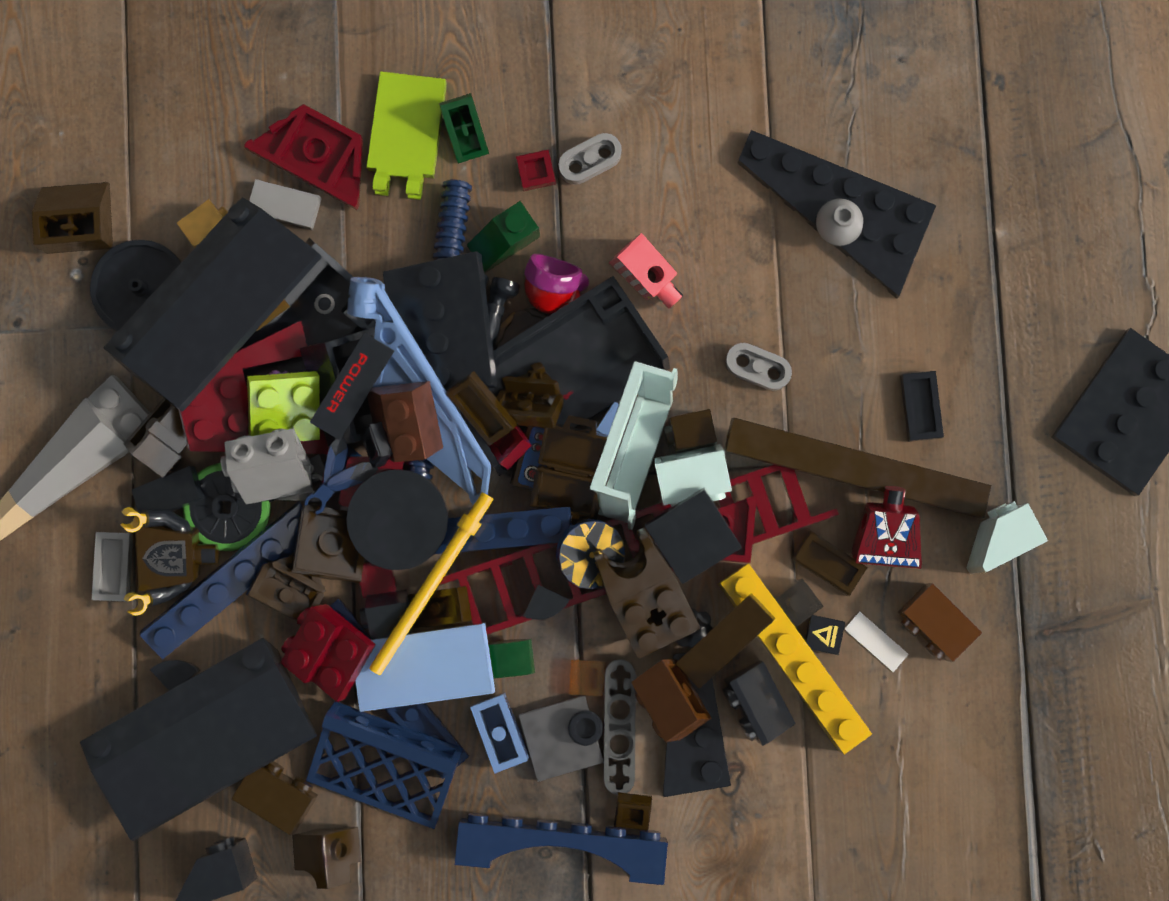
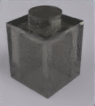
(798, 602)

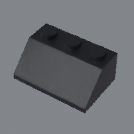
(328, 360)

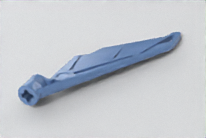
(409, 365)

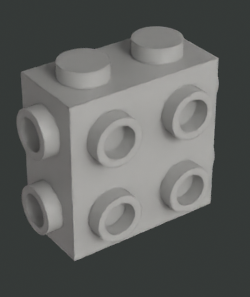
(267, 466)

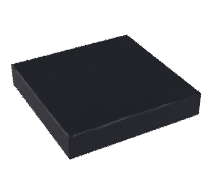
(693, 535)

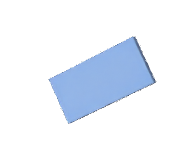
(429, 669)

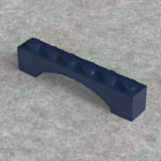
(485, 840)

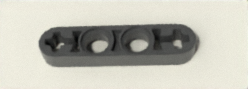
(619, 726)

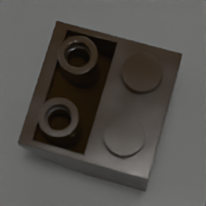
(73, 218)

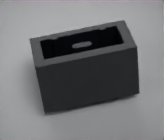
(759, 702)

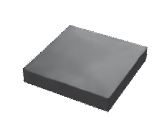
(550, 743)

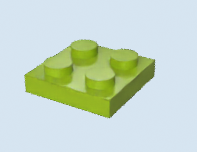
(283, 403)

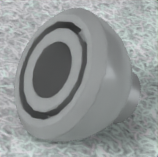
(839, 222)

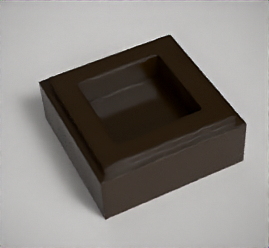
(633, 811)

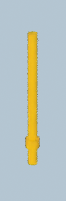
(468, 526)

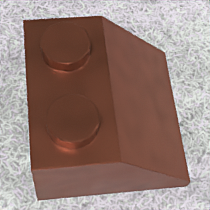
(408, 419)

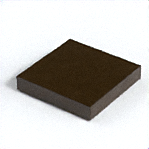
(325, 546)

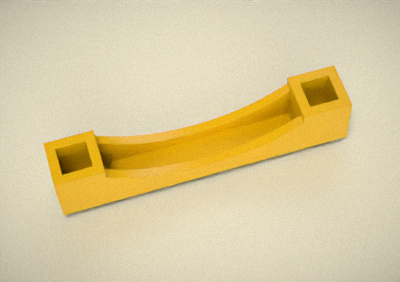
(800, 664)

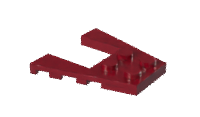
(222, 406)

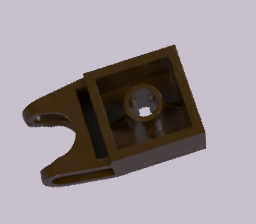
(646, 597)

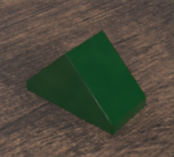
(464, 128)

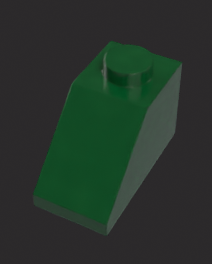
(505, 236)

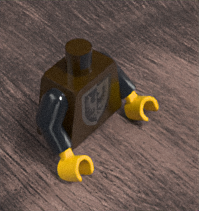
(166, 556)

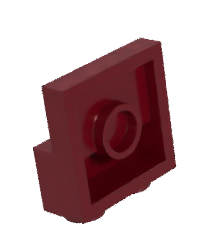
(326, 651)

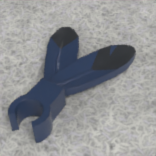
(335, 477)

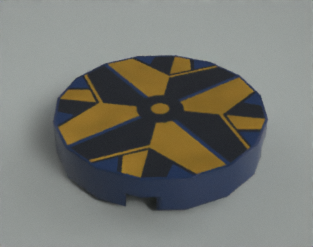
(577, 547)

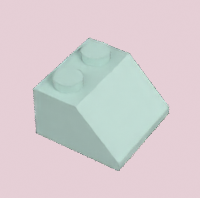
(690, 471)
(1004, 537)

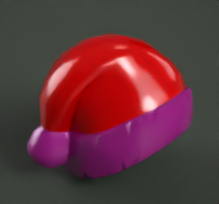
(552, 283)

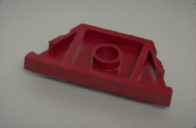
(315, 152)

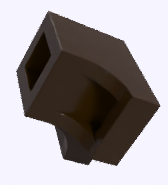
(327, 854)

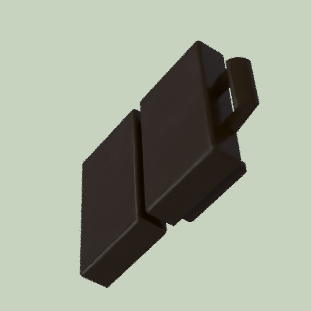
(575, 458)

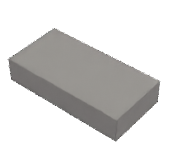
(286, 204)
(112, 566)

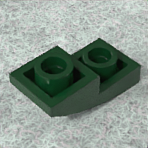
(511, 658)

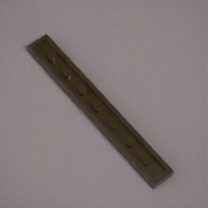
(856, 467)

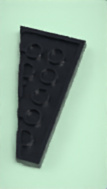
(891, 218)

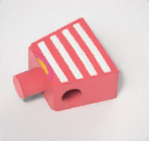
(634, 264)

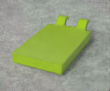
(405, 131)

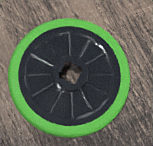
(226, 530)

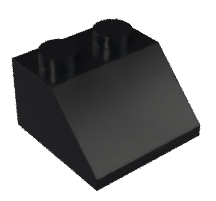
(220, 872)

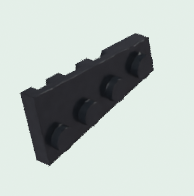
(700, 757)

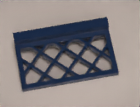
(385, 738)

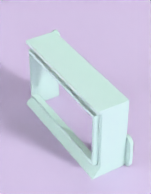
(639, 443)

